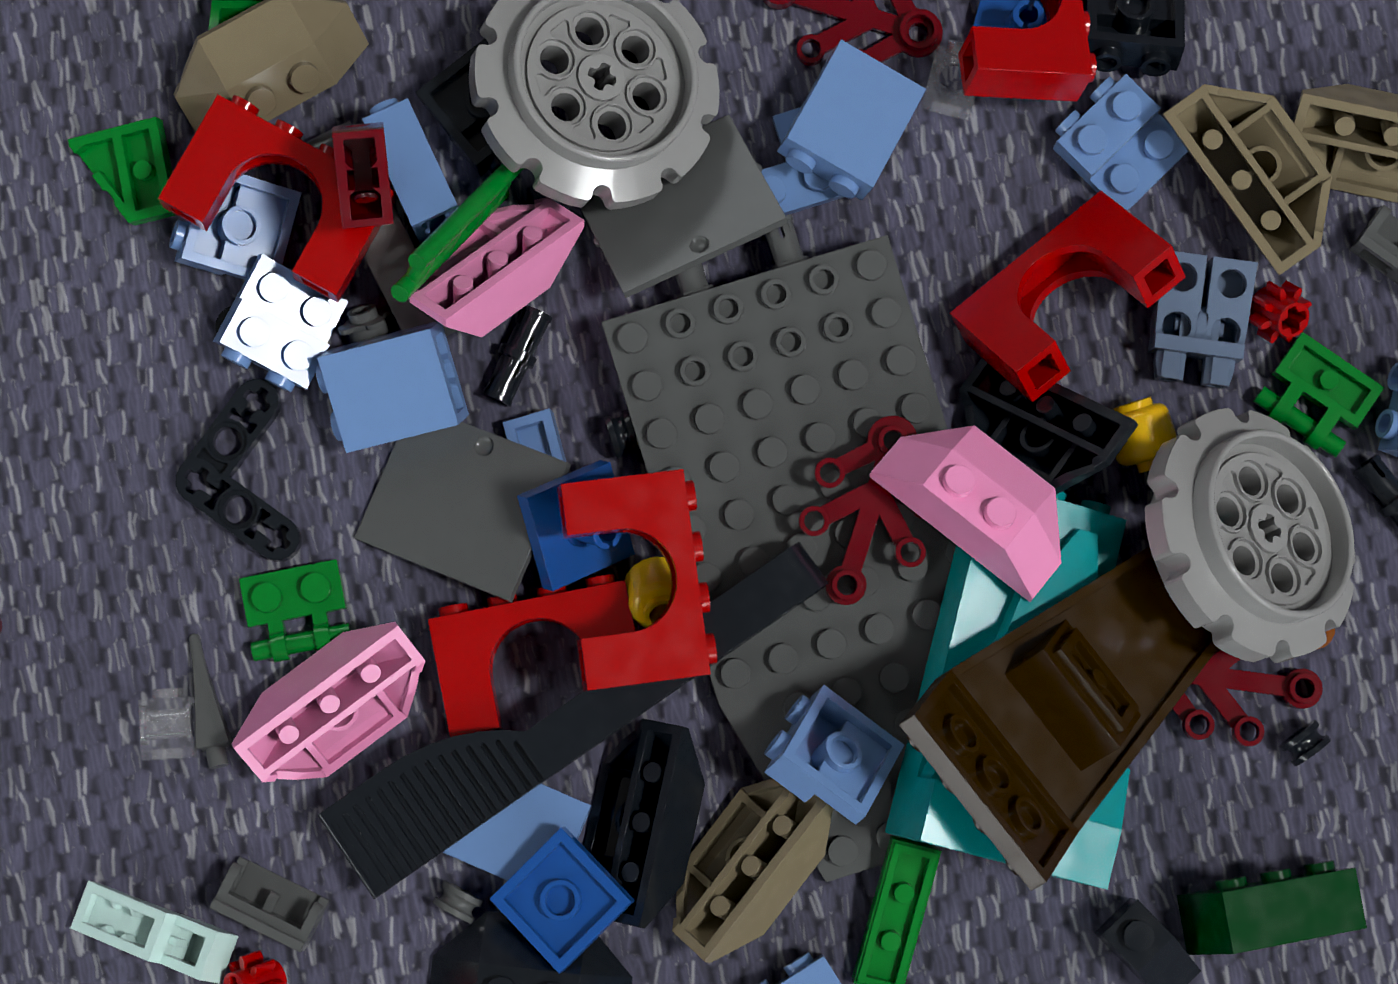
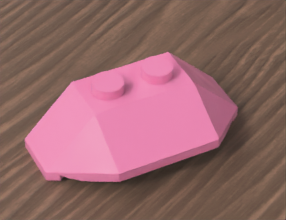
(500, 267)
(979, 502)
(331, 705)

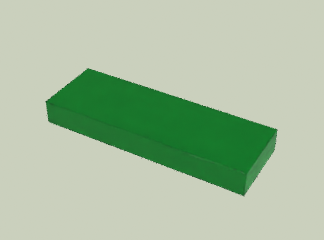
(896, 912)

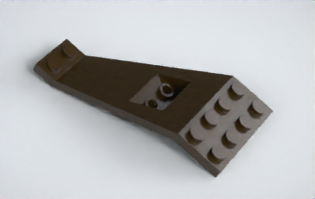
(1059, 711)

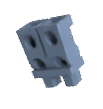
(1206, 332)

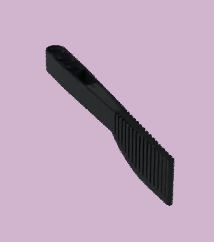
(463, 781)

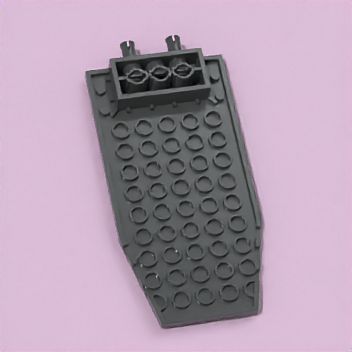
(747, 399)

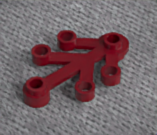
(864, 16)
(872, 502)
(1217, 678)

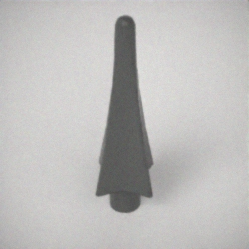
(210, 726)

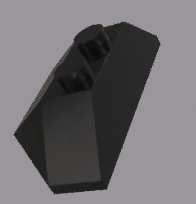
(1055, 436)
(647, 815)
(499, 954)

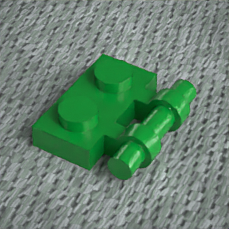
(1325, 381)
(289, 596)

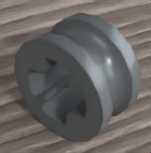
(457, 901)

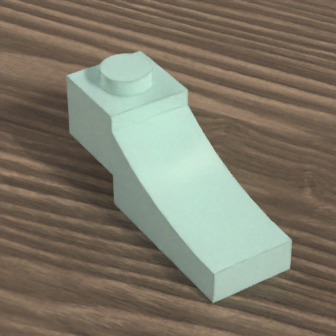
(154, 933)

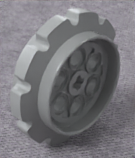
(572, 156)
(1250, 535)

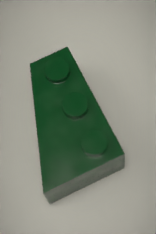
(1272, 911)

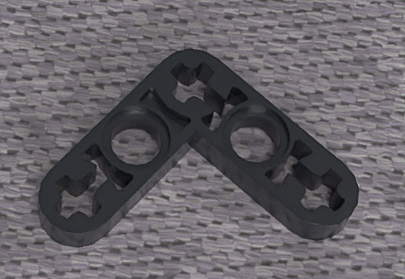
(223, 468)

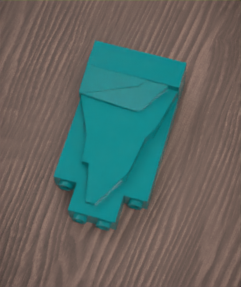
(972, 616)

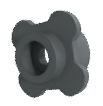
(365, 322)

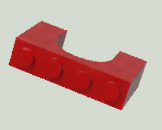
(1031, 62)
(238, 140)
(1091, 242)
(657, 510)
(469, 640)

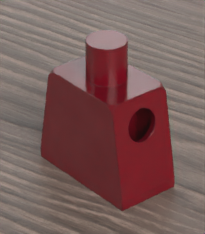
(362, 173)

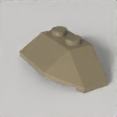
(271, 57)
(1353, 137)
(1257, 168)
(749, 867)

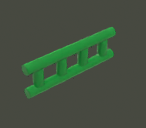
(454, 232)

